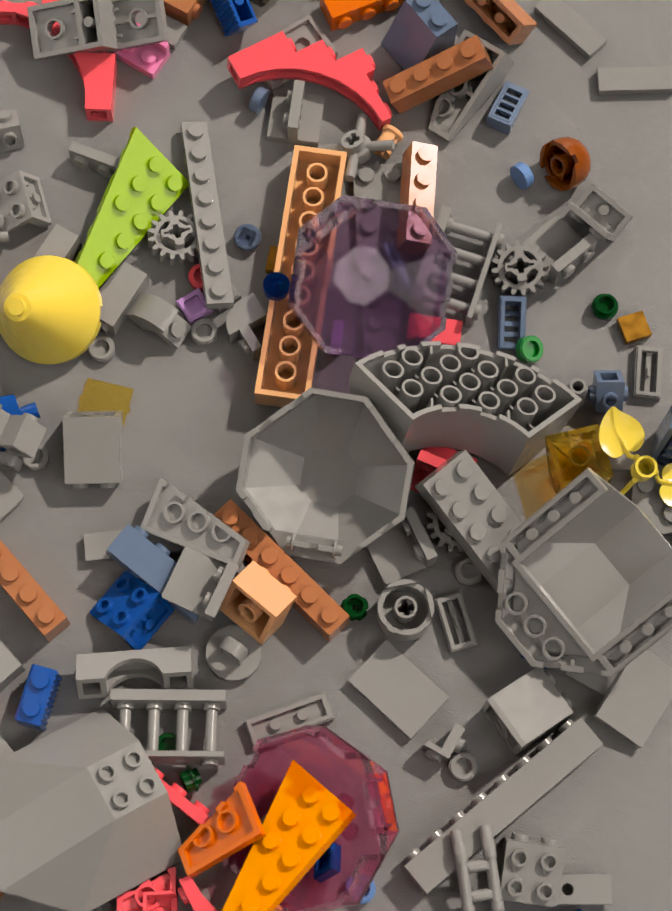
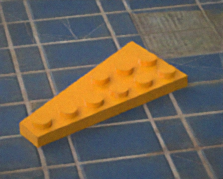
(298, 832)

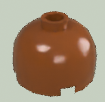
(565, 162)

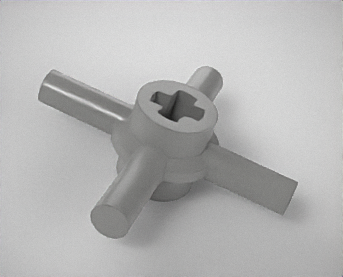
(358, 147)

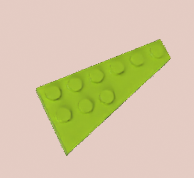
(135, 195)

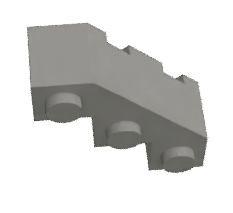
(20, 434)

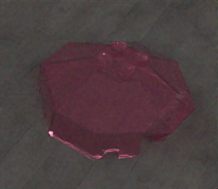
(355, 782)

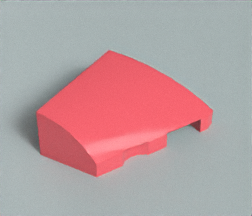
(152, 895)

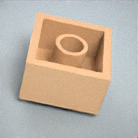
(257, 602)

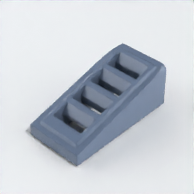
(500, 123)
(503, 301)

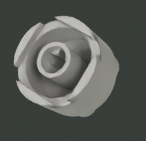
(414, 598)

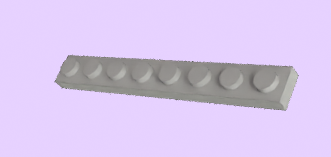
(206, 215)

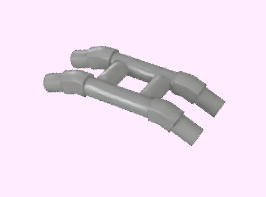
(488, 864)

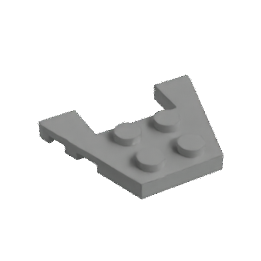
(647, 496)

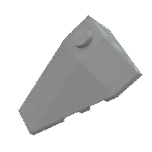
(460, 103)

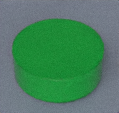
(529, 349)

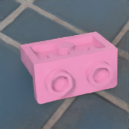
(147, 58)

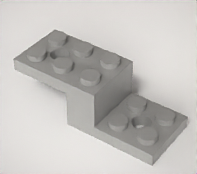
(95, 26)

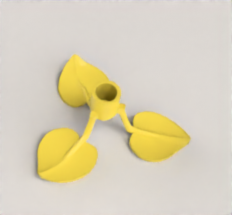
(624, 434)

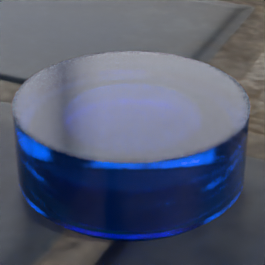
(276, 286)

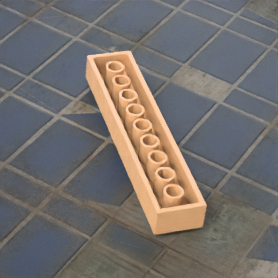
(287, 349)

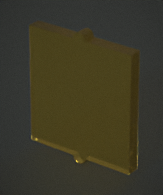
(106, 397)

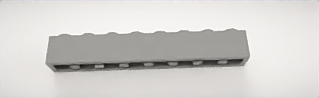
(505, 803)

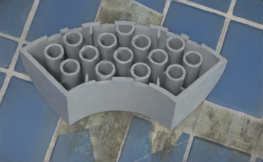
(465, 400)

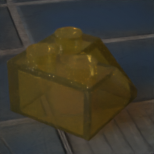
(573, 453)

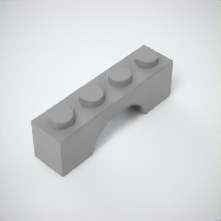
(103, 671)

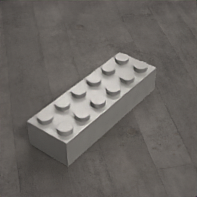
(470, 511)

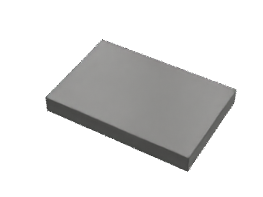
(303, 33)
(398, 689)
(637, 698)

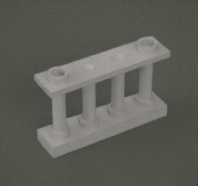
(495, 240)
(182, 702)

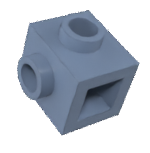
(607, 390)

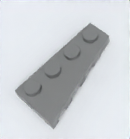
(188, 524)

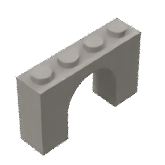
(119, 293)

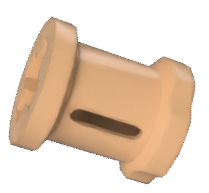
(389, 133)

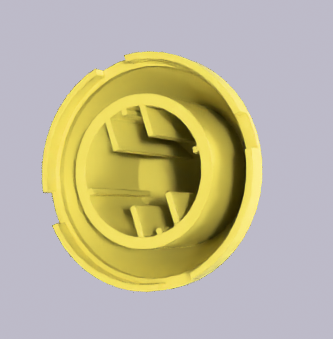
(49, 310)

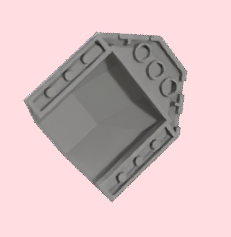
(585, 581)
(83, 817)

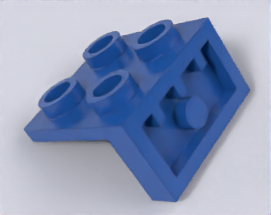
(132, 610)

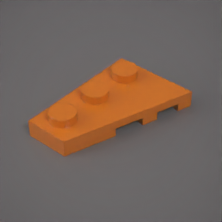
(224, 834)

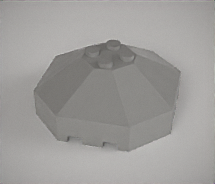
(325, 475)

